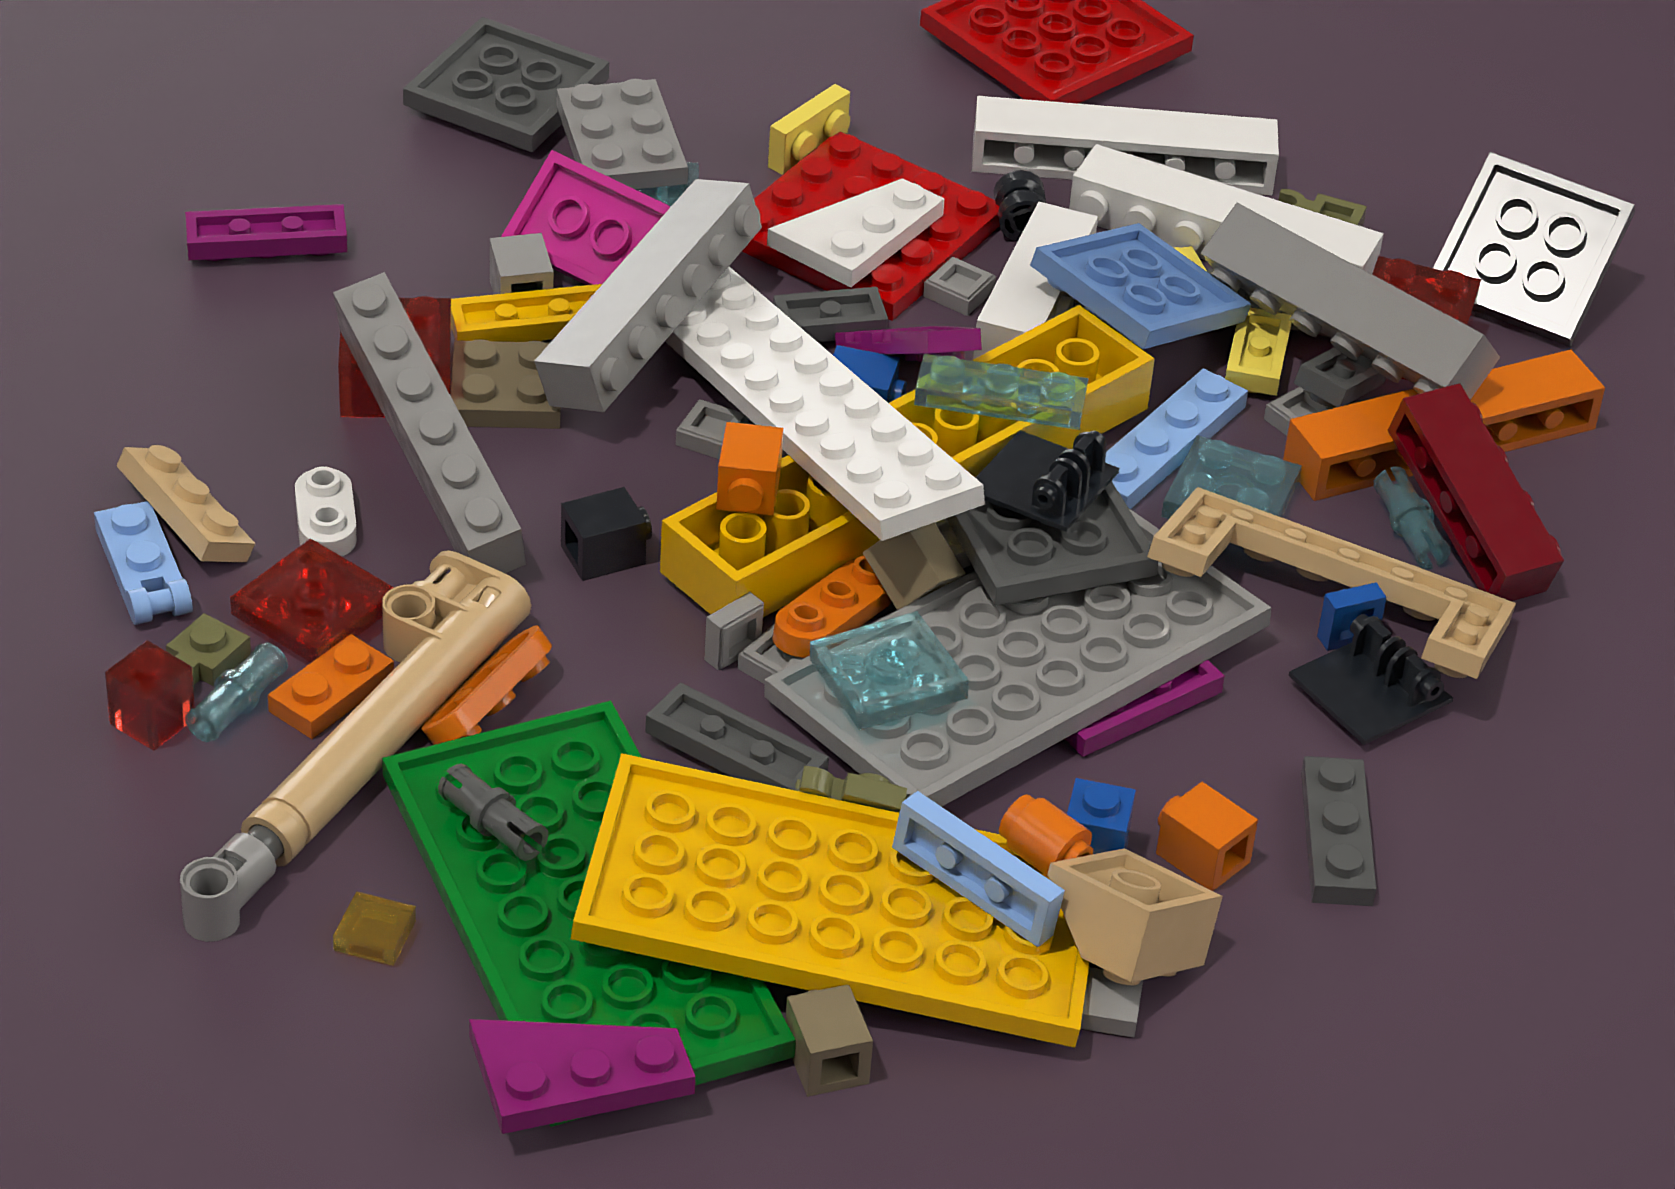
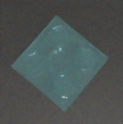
(1235, 474)
(888, 670)

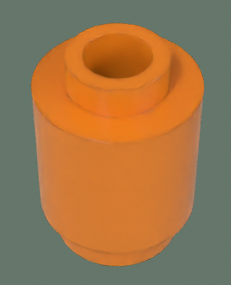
(1043, 833)

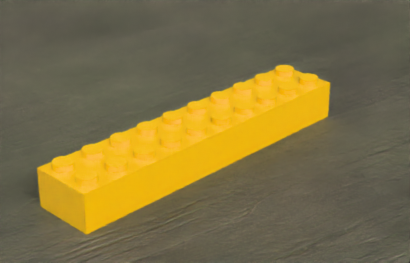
(779, 557)

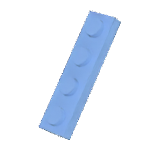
(1168, 433)

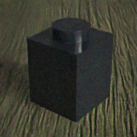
(604, 533)

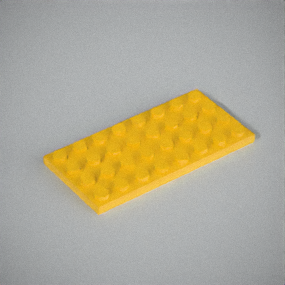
(811, 901)

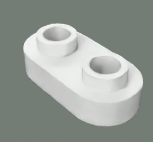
(326, 509)

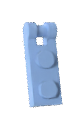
(142, 562)

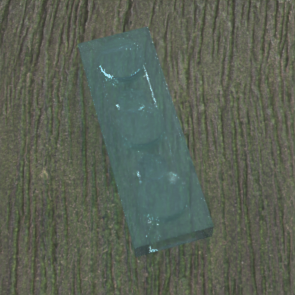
(1001, 391)

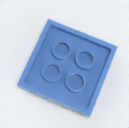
(1140, 285)

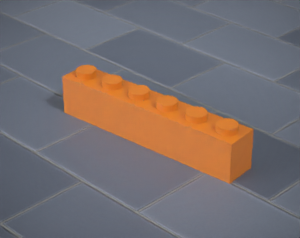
(1518, 404)

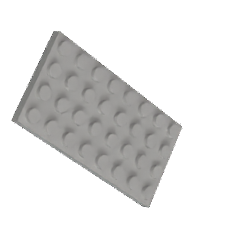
(1031, 672)

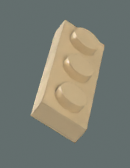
(185, 504)

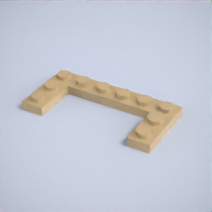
(1468, 617)

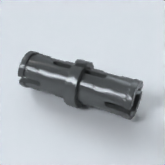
(493, 812)

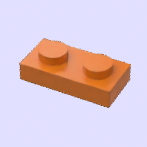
(329, 686)

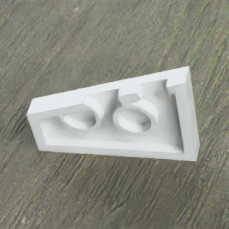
(858, 232)

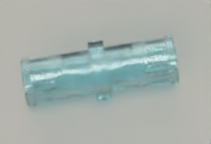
(1411, 518)
(236, 692)

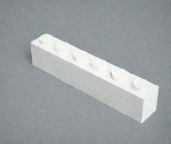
(1058, 137)
(1190, 208)

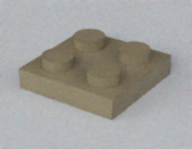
(501, 385)

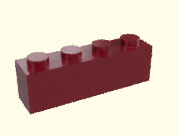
(1475, 493)

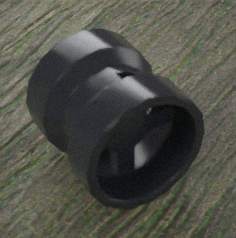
(1017, 196)

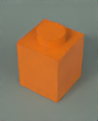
(749, 468)
(1206, 836)

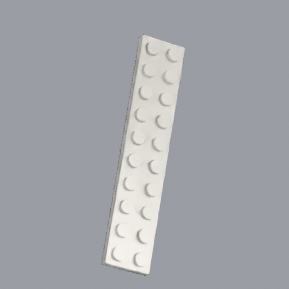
(829, 416)

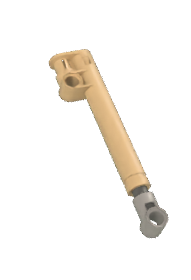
(440, 637)

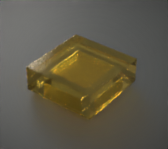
(374, 928)

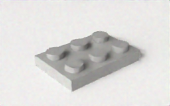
(623, 132)

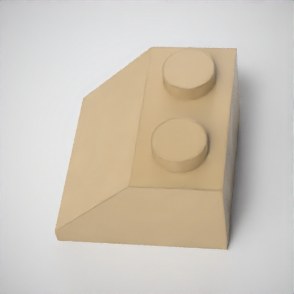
(1135, 915)

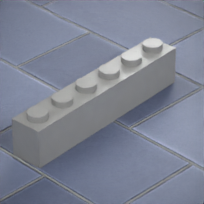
(648, 295)
(1347, 305)
(428, 425)

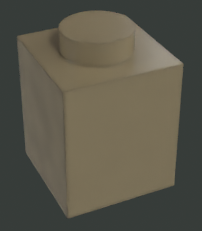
(913, 564)
(831, 1040)

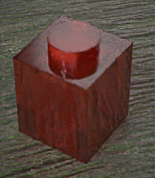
(149, 694)

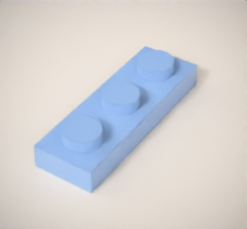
(978, 868)

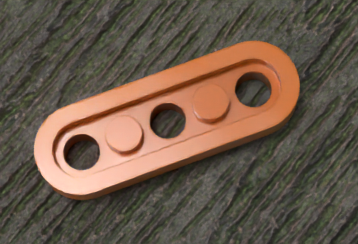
(830, 607)
(489, 687)

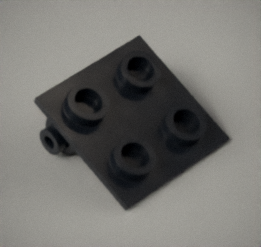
(1048, 479)
(1373, 682)

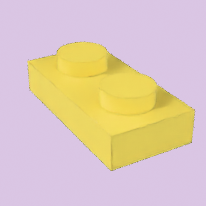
(808, 127)
(1259, 351)

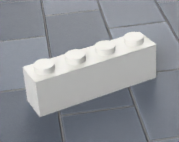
(1022, 294)

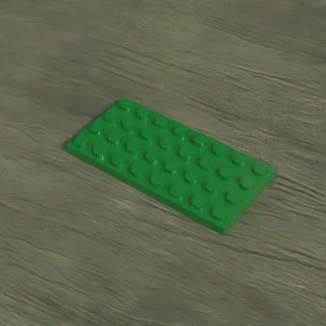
(522, 913)

